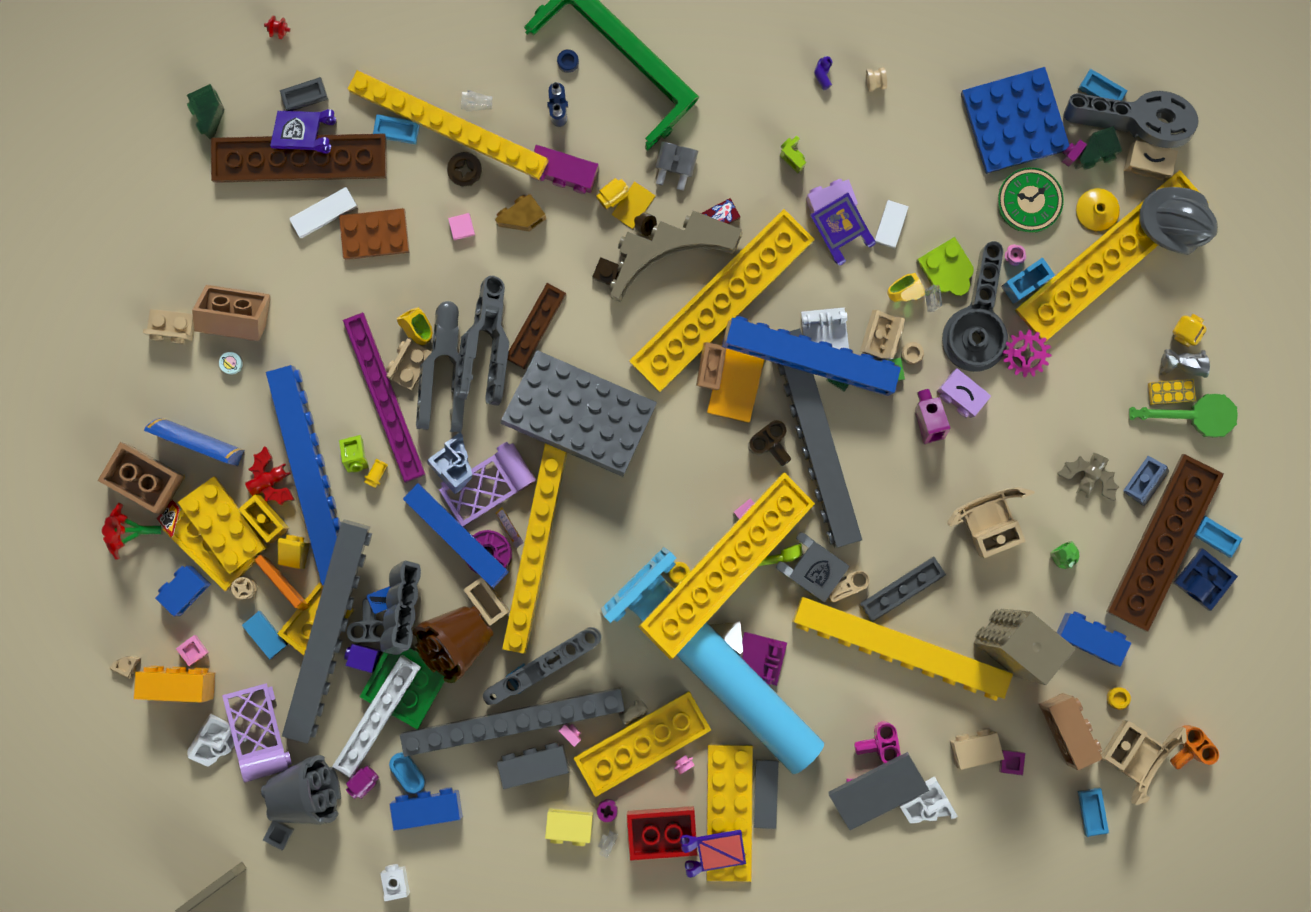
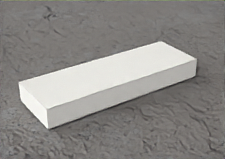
(323, 212)

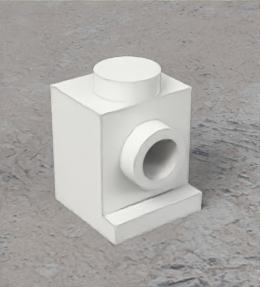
(400, 875)

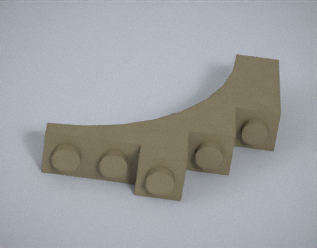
(640, 252)

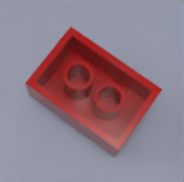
(658, 832)

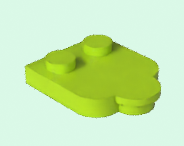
(948, 267)

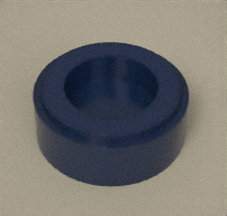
(567, 61)

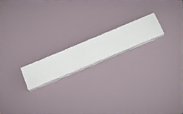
(376, 716)

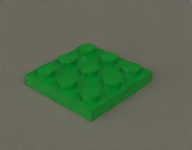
(418, 696)

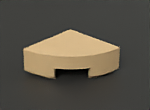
(125, 666)

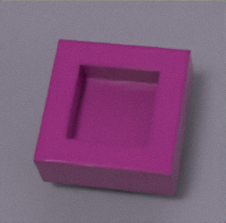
(1073, 152)
(1012, 763)

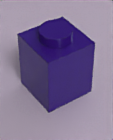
(362, 657)

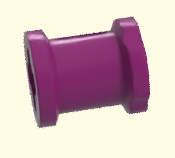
(611, 816)

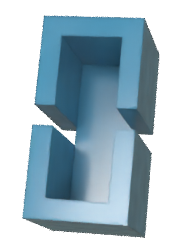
(1028, 280)

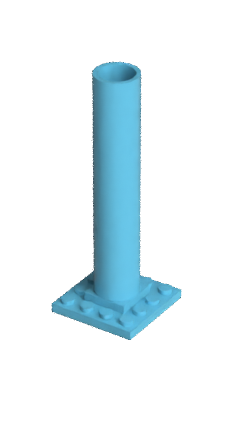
(723, 671)

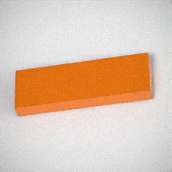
(281, 583)

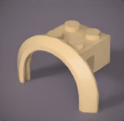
(991, 521)
(1139, 755)

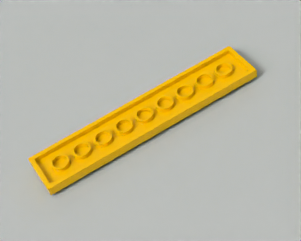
(1091, 271)
(721, 300)
(726, 566)

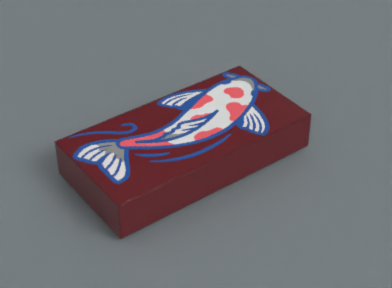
(723, 212)

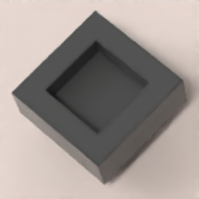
(278, 834)

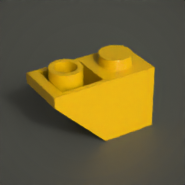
(292, 551)

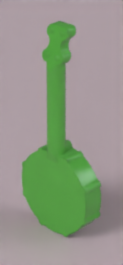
(1211, 415)

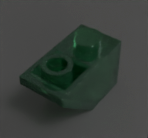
(207, 108)
(1100, 147)

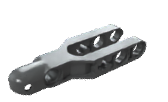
(488, 319)
(444, 343)
(540, 668)

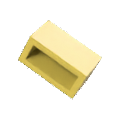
(569, 826)

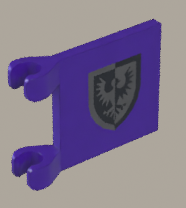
(300, 130)

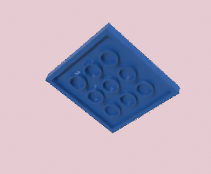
(1015, 120)

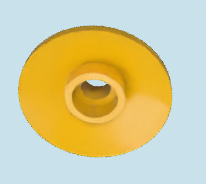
(1089, 215)

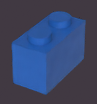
(182, 590)

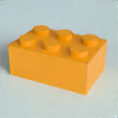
(174, 684)

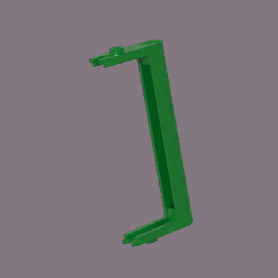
(634, 50)

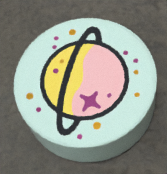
(230, 363)

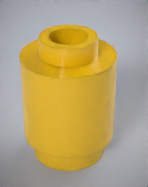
(612, 193)

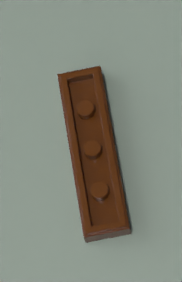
(535, 325)

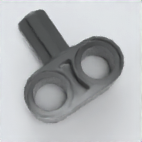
(368, 624)

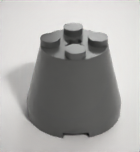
(303, 793)

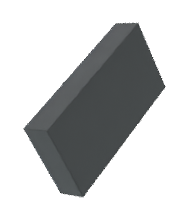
(304, 94)

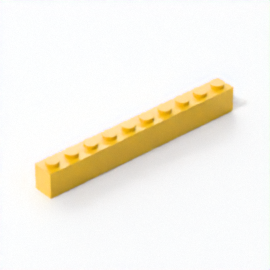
(535, 549)
(899, 646)

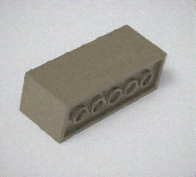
(1024, 645)

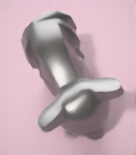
(1190, 363)

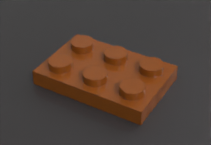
(374, 234)

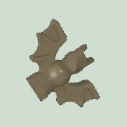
(1092, 471)

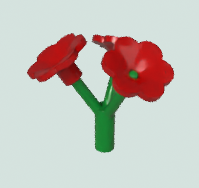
(113, 530)

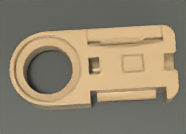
(846, 586)

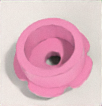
(1021, 254)
(684, 764)

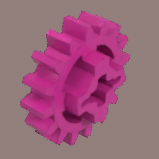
(1037, 354)

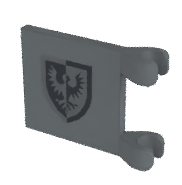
(816, 570)

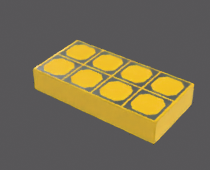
(1171, 391)

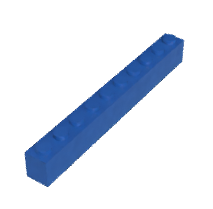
(305, 463)

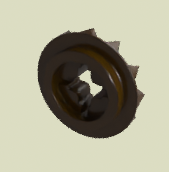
(457, 162)

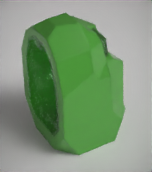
(1065, 555)

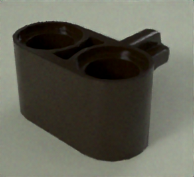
(771, 443)

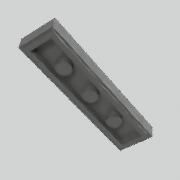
(902, 589)

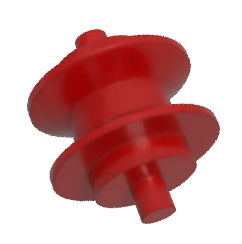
(277, 27)

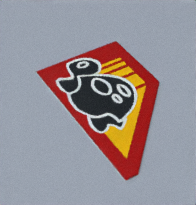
(169, 518)

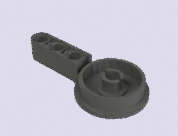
(978, 319)

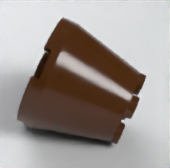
(452, 641)

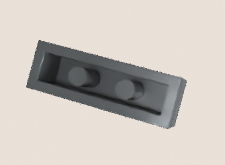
(533, 765)

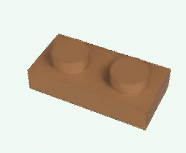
(711, 366)

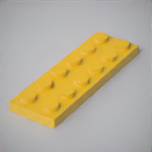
(642, 743)
(730, 803)

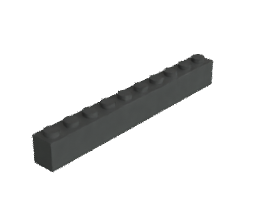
(821, 454)
(326, 631)
(512, 722)

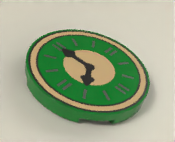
(1030, 200)

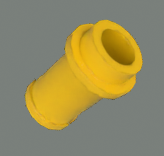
(375, 473)

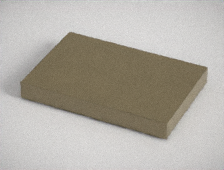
(212, 888)

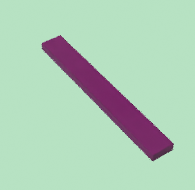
(384, 397)

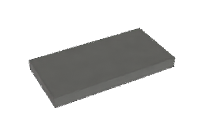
(878, 791)

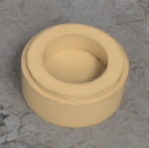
(912, 353)

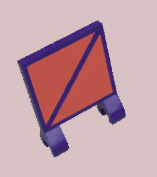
(714, 851)

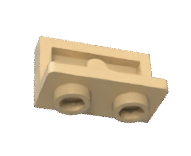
(882, 335)

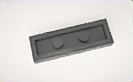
(766, 794)

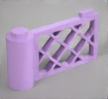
(512, 469)
(264, 761)

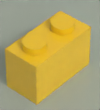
(263, 519)

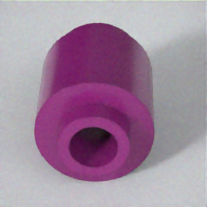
(362, 782)

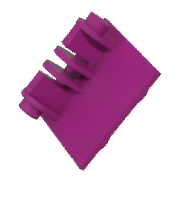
(764, 656)

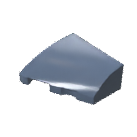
(452, 464)

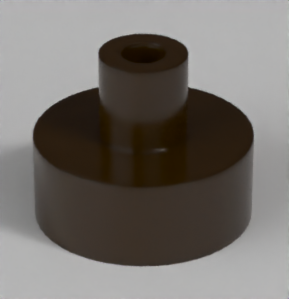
(645, 223)

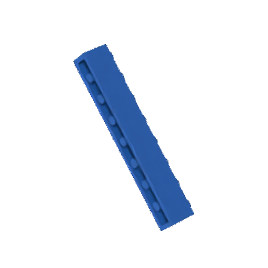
(811, 356)

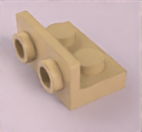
(169, 325)
(406, 367)

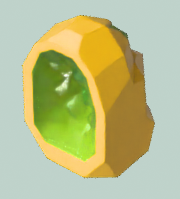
(906, 289)
(416, 326)

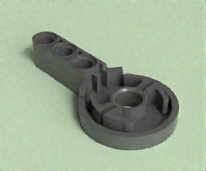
(1136, 115)

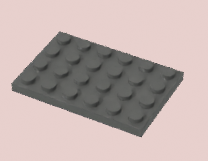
(579, 413)

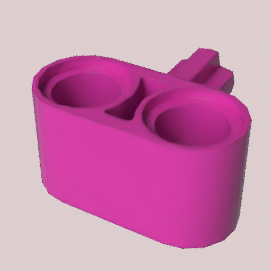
(880, 744)

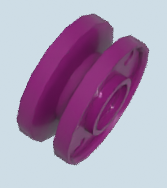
(498, 543)

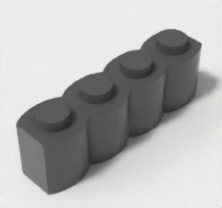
(400, 604)

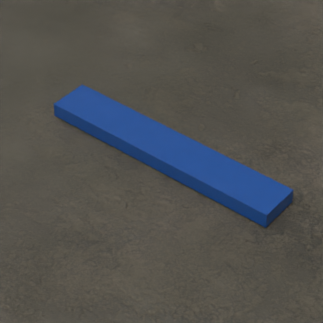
(455, 535)

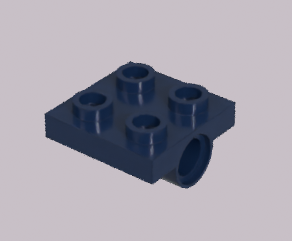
(1205, 579)

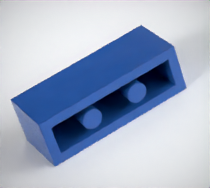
(1094, 638)
(426, 809)

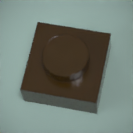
(605, 271)

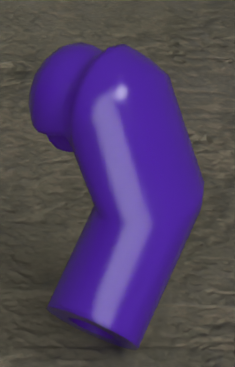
(821, 71)

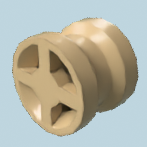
(876, 79)
(239, 587)

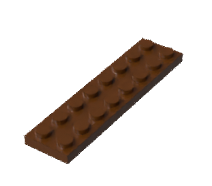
(255, 161)
(1165, 542)

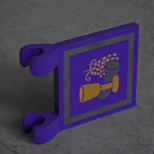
(839, 224)

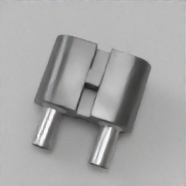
(676, 160)

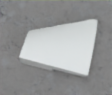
(212, 741)
(929, 805)

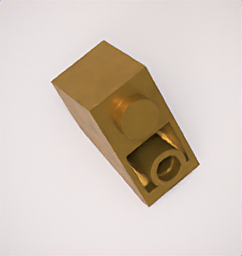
(522, 215)

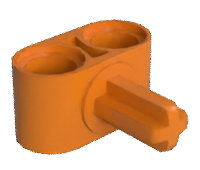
(1195, 748)

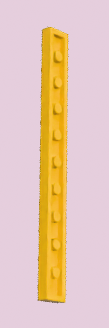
(448, 125)

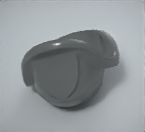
(1178, 219)

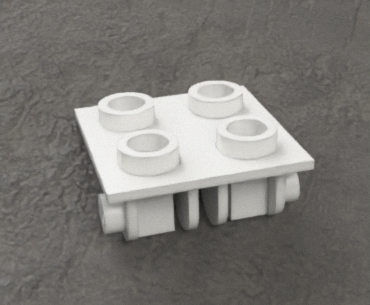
(826, 326)

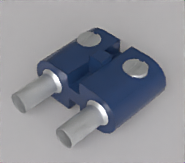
(557, 104)

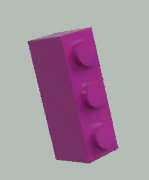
(568, 170)

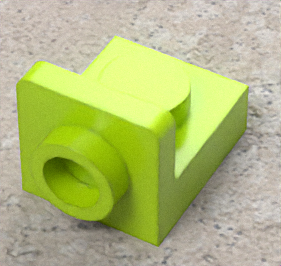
(794, 159)
(353, 454)

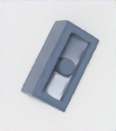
(1146, 480)

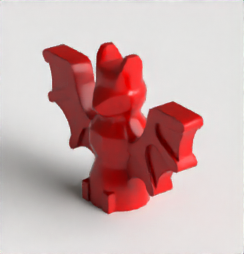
(264, 481)

